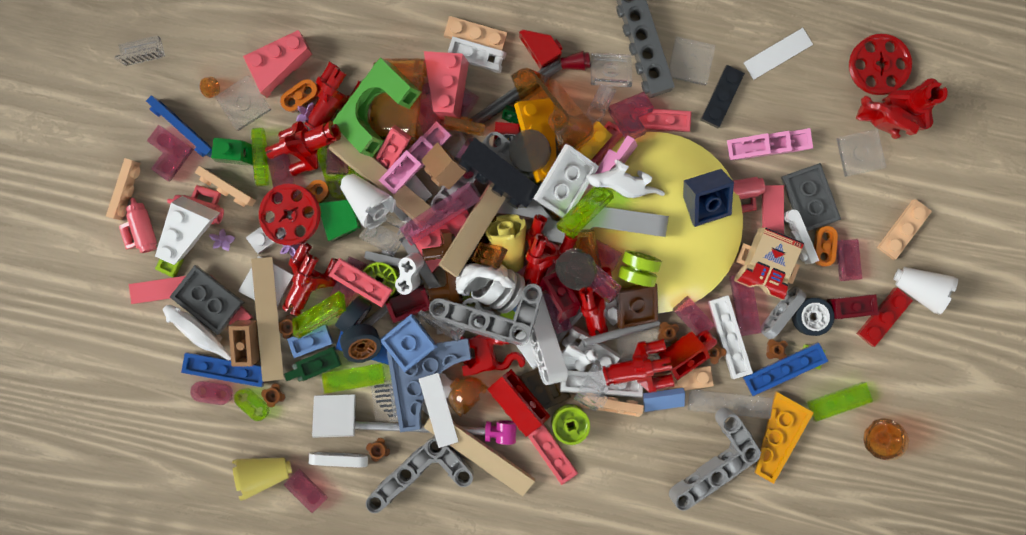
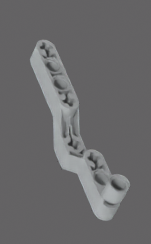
(607, 218)

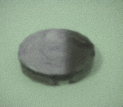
(529, 150)
(576, 269)

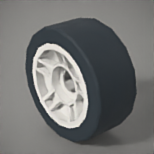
(822, 312)
(354, 313)

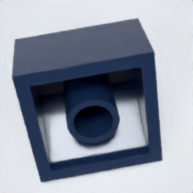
(708, 197)

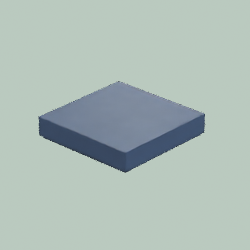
(408, 343)

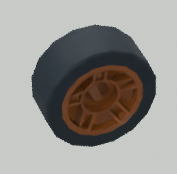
(360, 343)

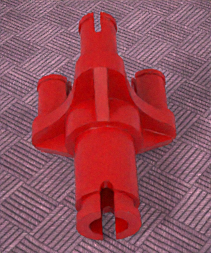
(329, 97)
(919, 101)
(304, 144)
(542, 252)
(306, 278)
(593, 308)
(642, 368)

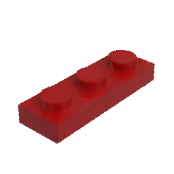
(889, 312)

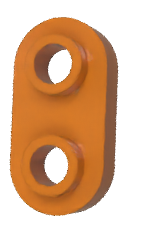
(299, 94)
(312, 187)
(828, 246)

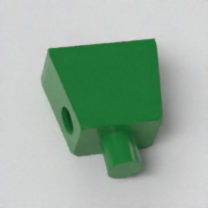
(231, 151)
(338, 219)

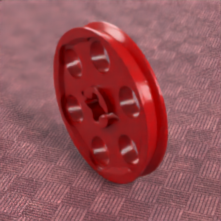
(887, 58)
(298, 215)

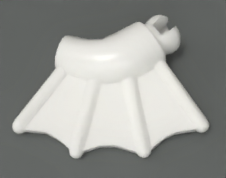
(578, 359)

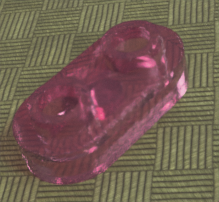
(212, 394)

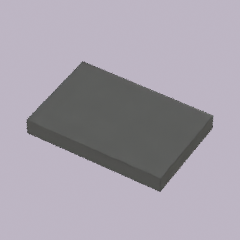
(811, 196)
(207, 299)

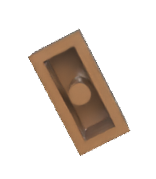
(442, 166)
(244, 343)

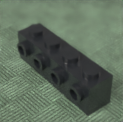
(496, 173)

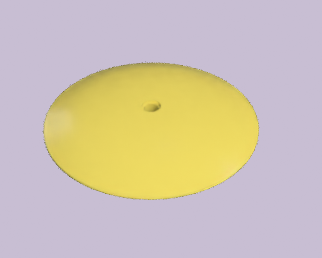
(690, 256)

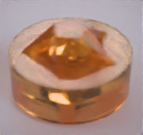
(209, 87)

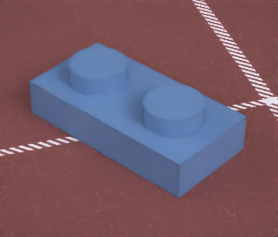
(312, 341)

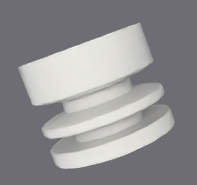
(498, 296)

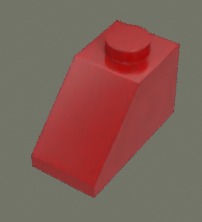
(541, 47)

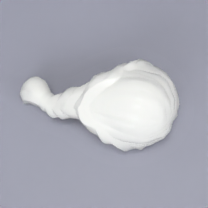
(475, 277)

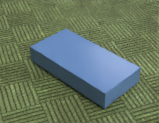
(664, 399)

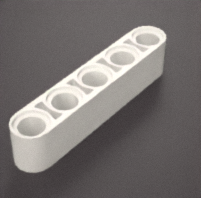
(546, 346)

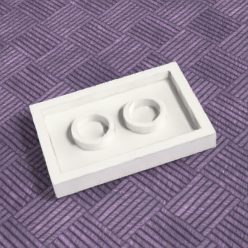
(565, 181)

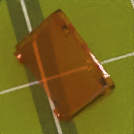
(387, 113)
(567, 120)

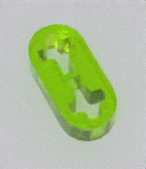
(248, 407)

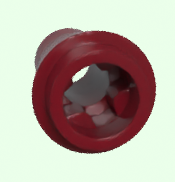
(576, 61)

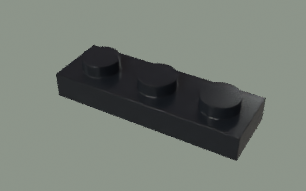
(722, 96)

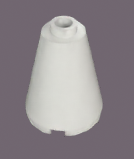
(367, 200)
(927, 287)

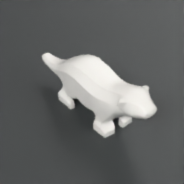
(624, 183)
(195, 331)

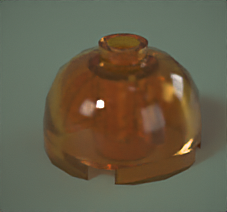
(465, 394)
(886, 439)

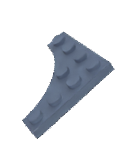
(406, 384)

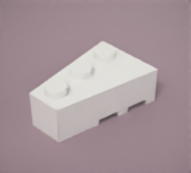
(183, 228)

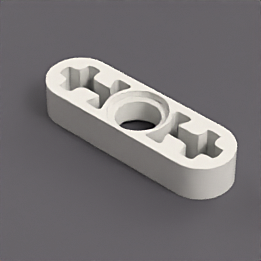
(338, 459)

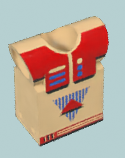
(770, 262)

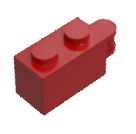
(689, 352)

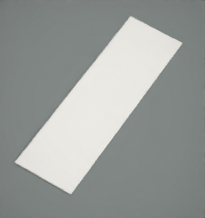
(778, 53)
(438, 410)

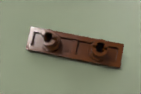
(449, 290)

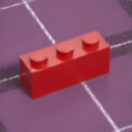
(518, 403)

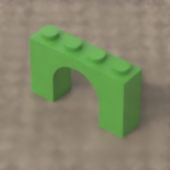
(354, 115)

